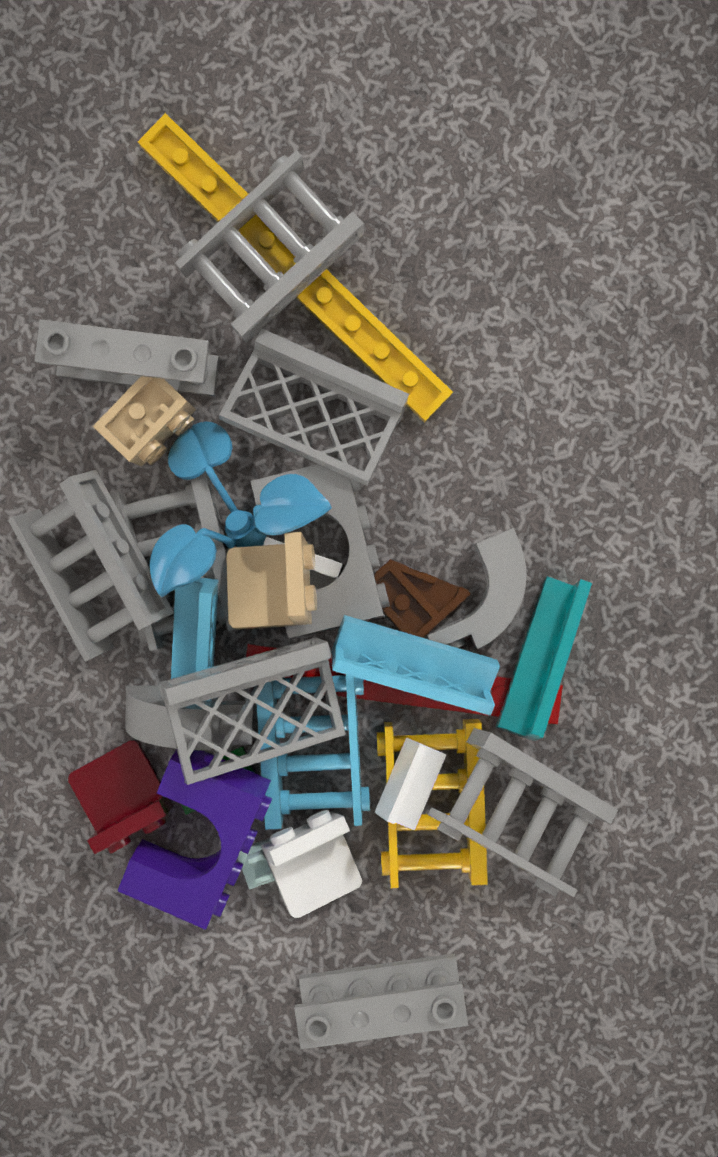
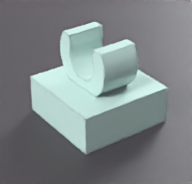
(256, 866)

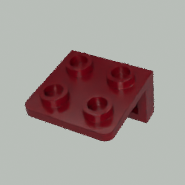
(120, 796)

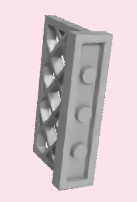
(323, 375)
(243, 674)

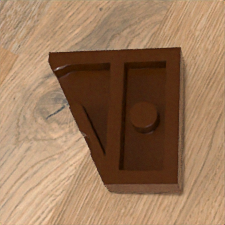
(417, 598)

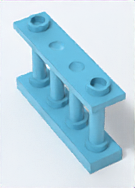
(279, 766)

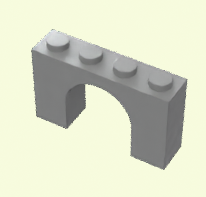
(356, 589)

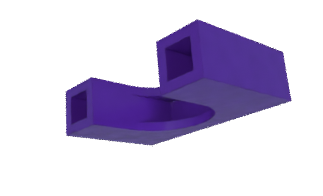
(195, 886)

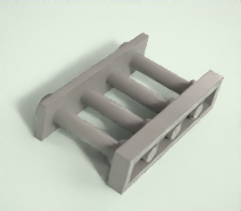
(309, 259)
(126, 355)
(199, 495)
(115, 548)
(554, 792)
(380, 1001)

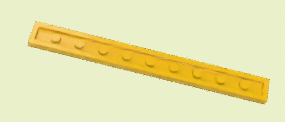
(324, 296)

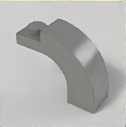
(504, 590)
(149, 721)

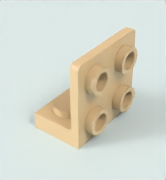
(145, 420)

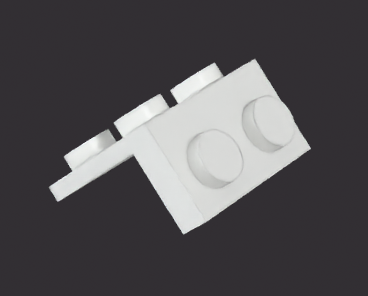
(312, 863)

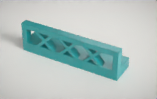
(543, 658)

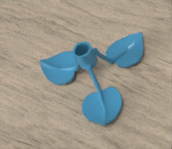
(285, 506)

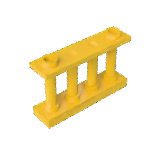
(470, 859)

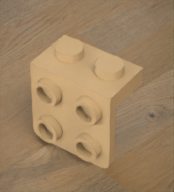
(271, 584)

